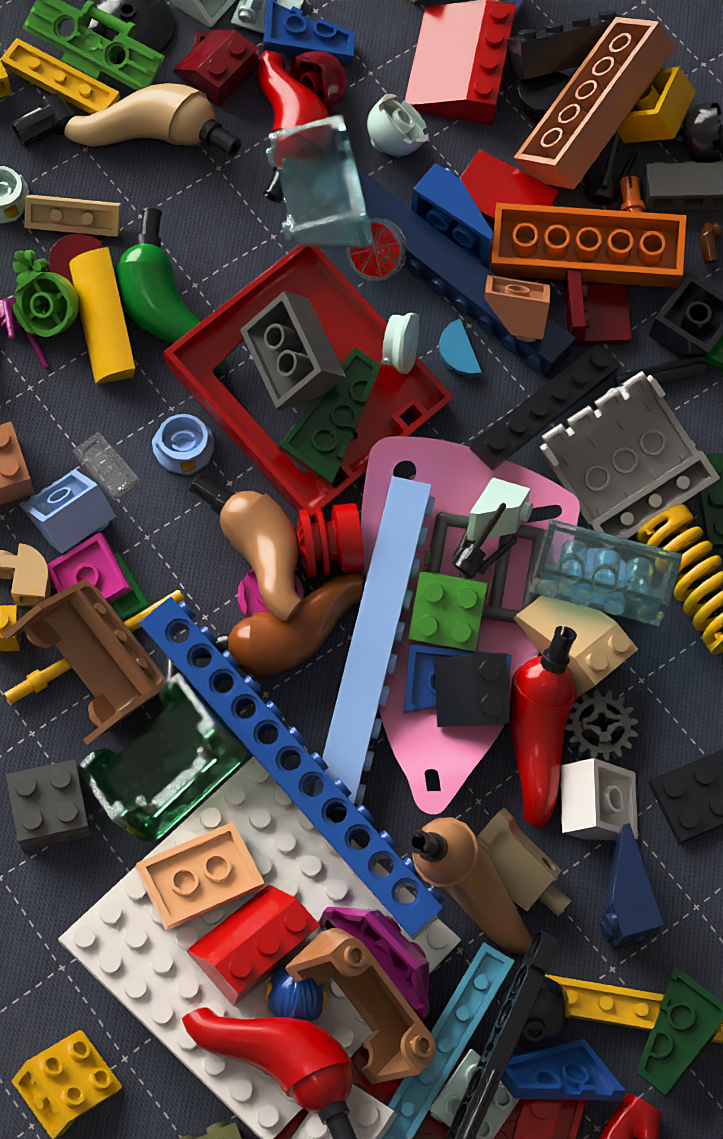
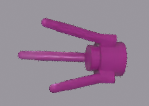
(9, 323)

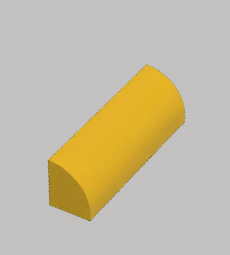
(102, 316)

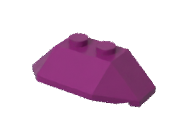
(398, 957)

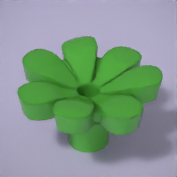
(27, 264)

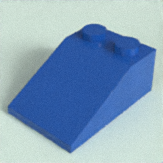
(451, 210)

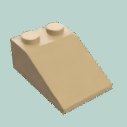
(599, 641)

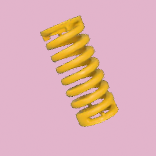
(677, 520)

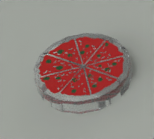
(383, 258)

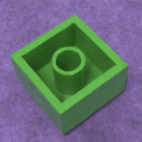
(448, 610)

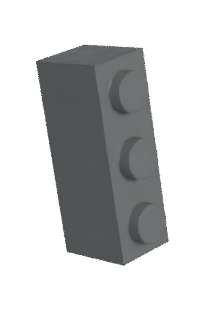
(683, 186)

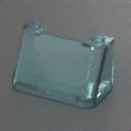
(320, 185)

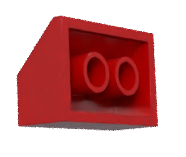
(254, 942)

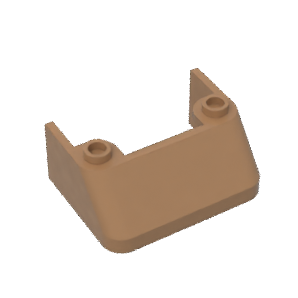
(97, 649)

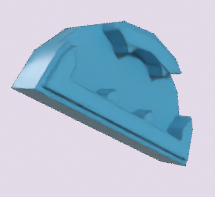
(457, 352)

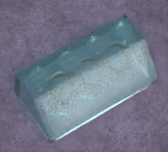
(604, 572)

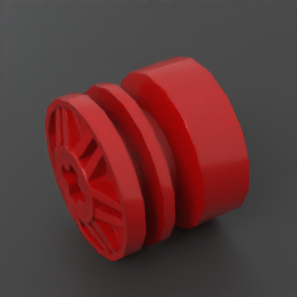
(331, 540)

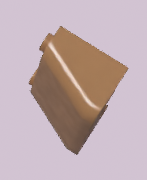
(399, 1039)

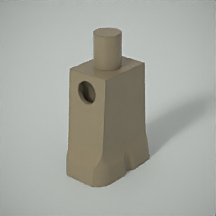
(522, 864)

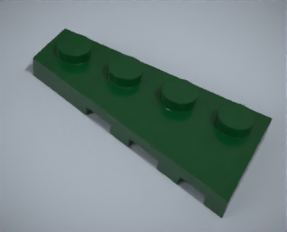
(327, 425)

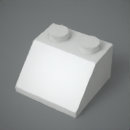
(597, 800)

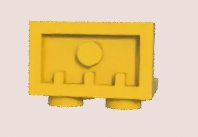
(65, 1082)

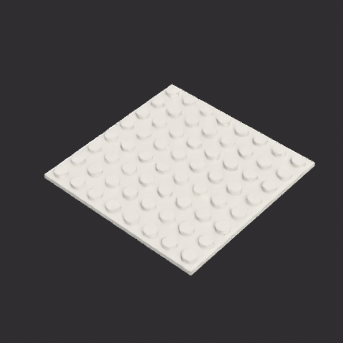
(159, 981)

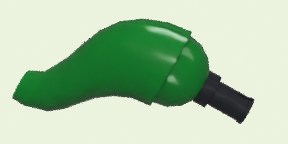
(150, 286)

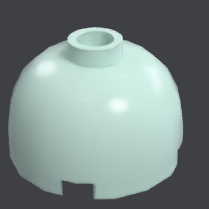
(395, 127)

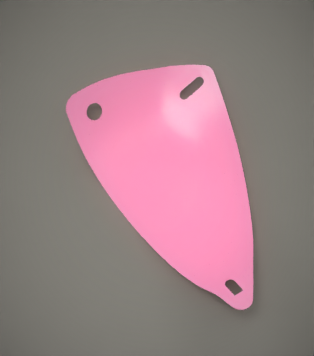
(457, 483)

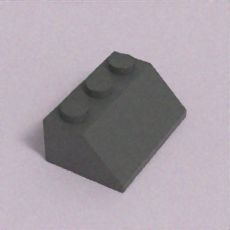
(292, 351)

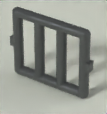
(493, 609)

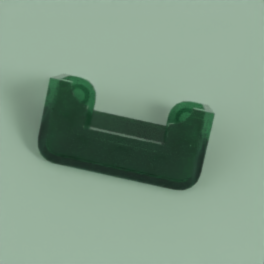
(165, 765)

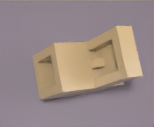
(28, 573)

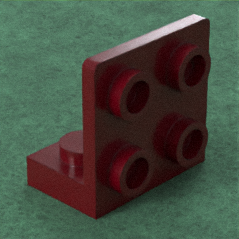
(596, 311)

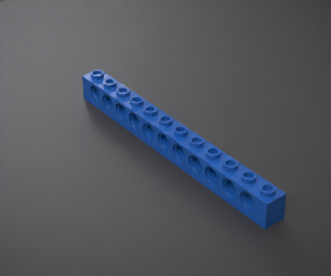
(162, 627)

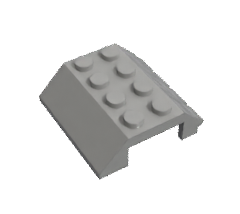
(627, 458)

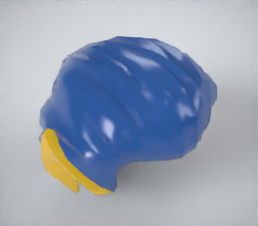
(295, 1000)

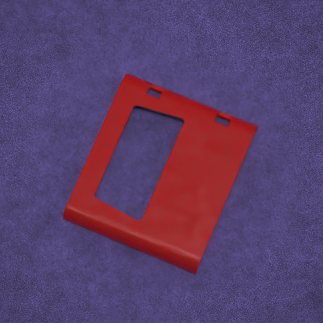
(348, 324)

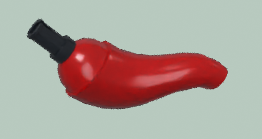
(291, 104)
(539, 713)
(292, 1052)

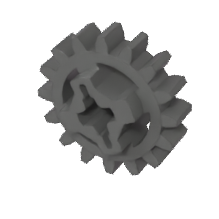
(613, 723)

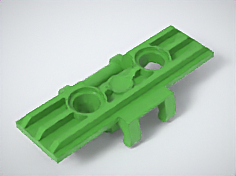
(90, 50)

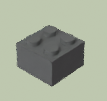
(48, 805)

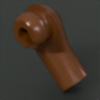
(707, 241)

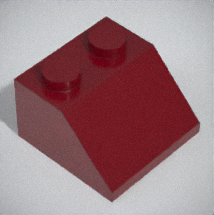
(219, 64)

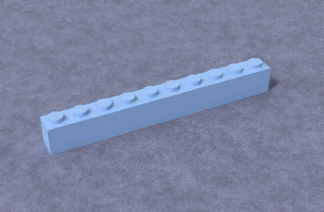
(374, 635)

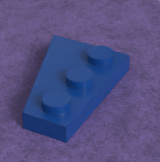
(296, 34)
(561, 1073)

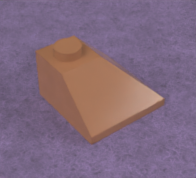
(519, 306)

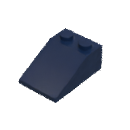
(629, 902)

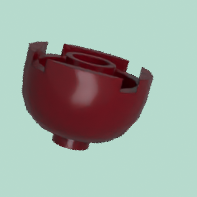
(322, 75)

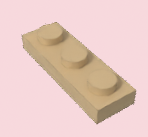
(72, 215)

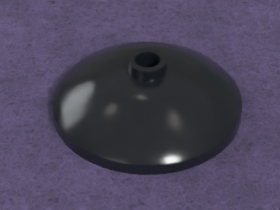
(152, 19)

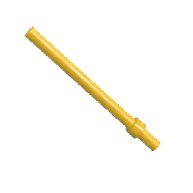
(38, 679)

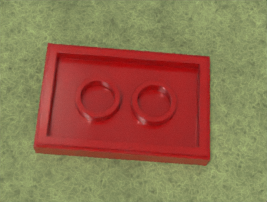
(495, 182)

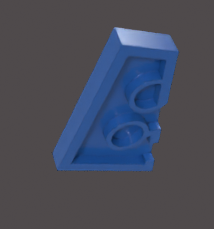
(421, 675)

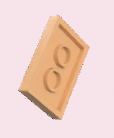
(199, 875)

